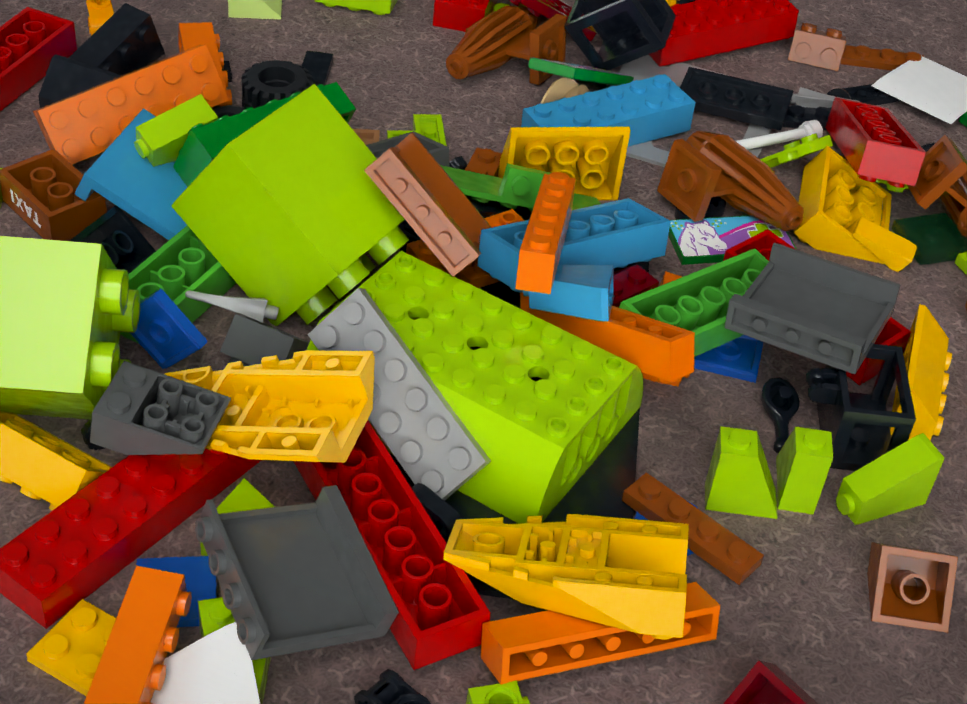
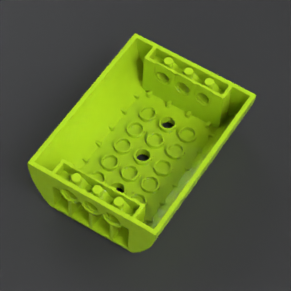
(531, 430)

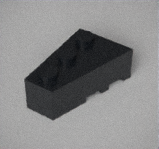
(122, 42)

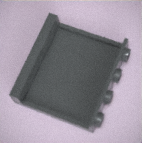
(814, 308)
(296, 575)

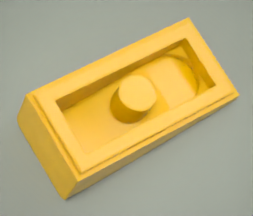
(885, 245)

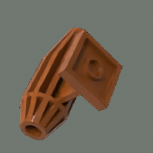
(505, 35)
(719, 166)
(944, 175)

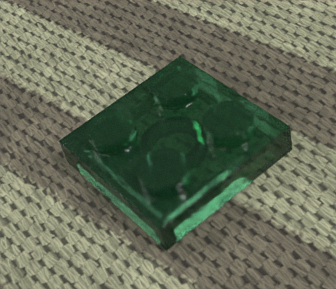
(933, 235)

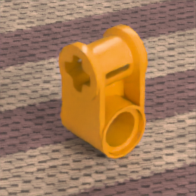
(99, 13)

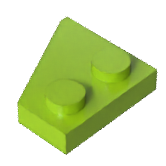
(797, 150)

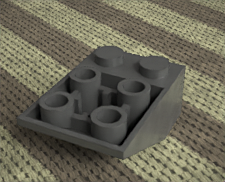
(155, 414)

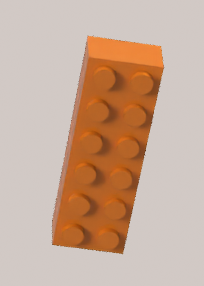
(96, 117)

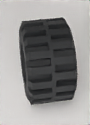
(273, 81)

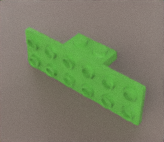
(515, 189)

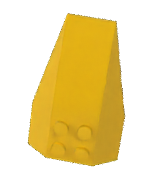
(291, 407)

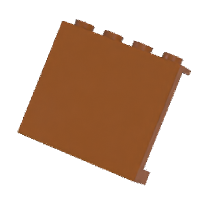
(430, 202)

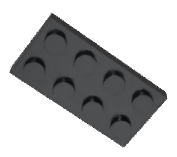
(737, 98)

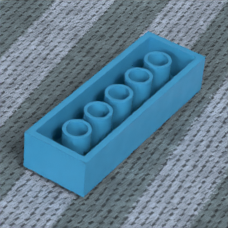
(647, 106)
(596, 235)

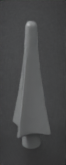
(813, 99)
(250, 307)

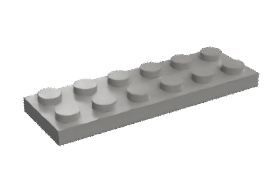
(406, 403)

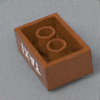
(44, 196)

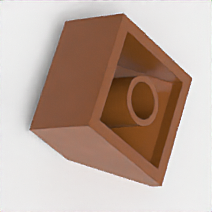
(911, 586)

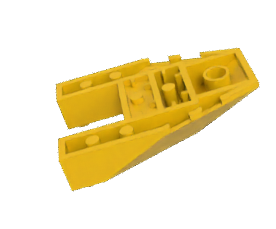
(583, 567)

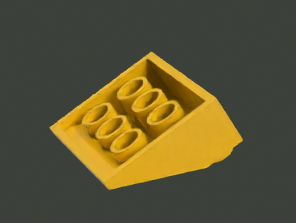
(584, 153)
(834, 202)

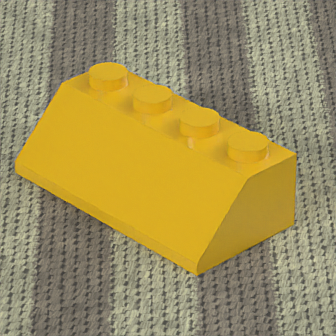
(925, 365)
(43, 462)

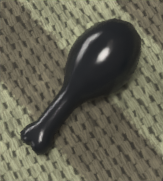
(781, 404)

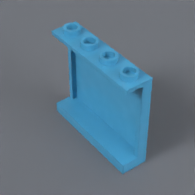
(135, 184)

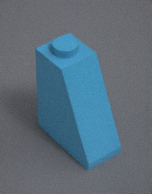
(578, 292)

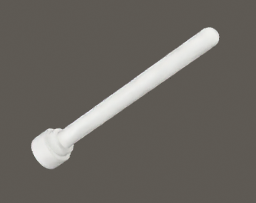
(806, 129)

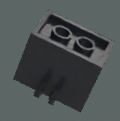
(625, 26)
(861, 420)

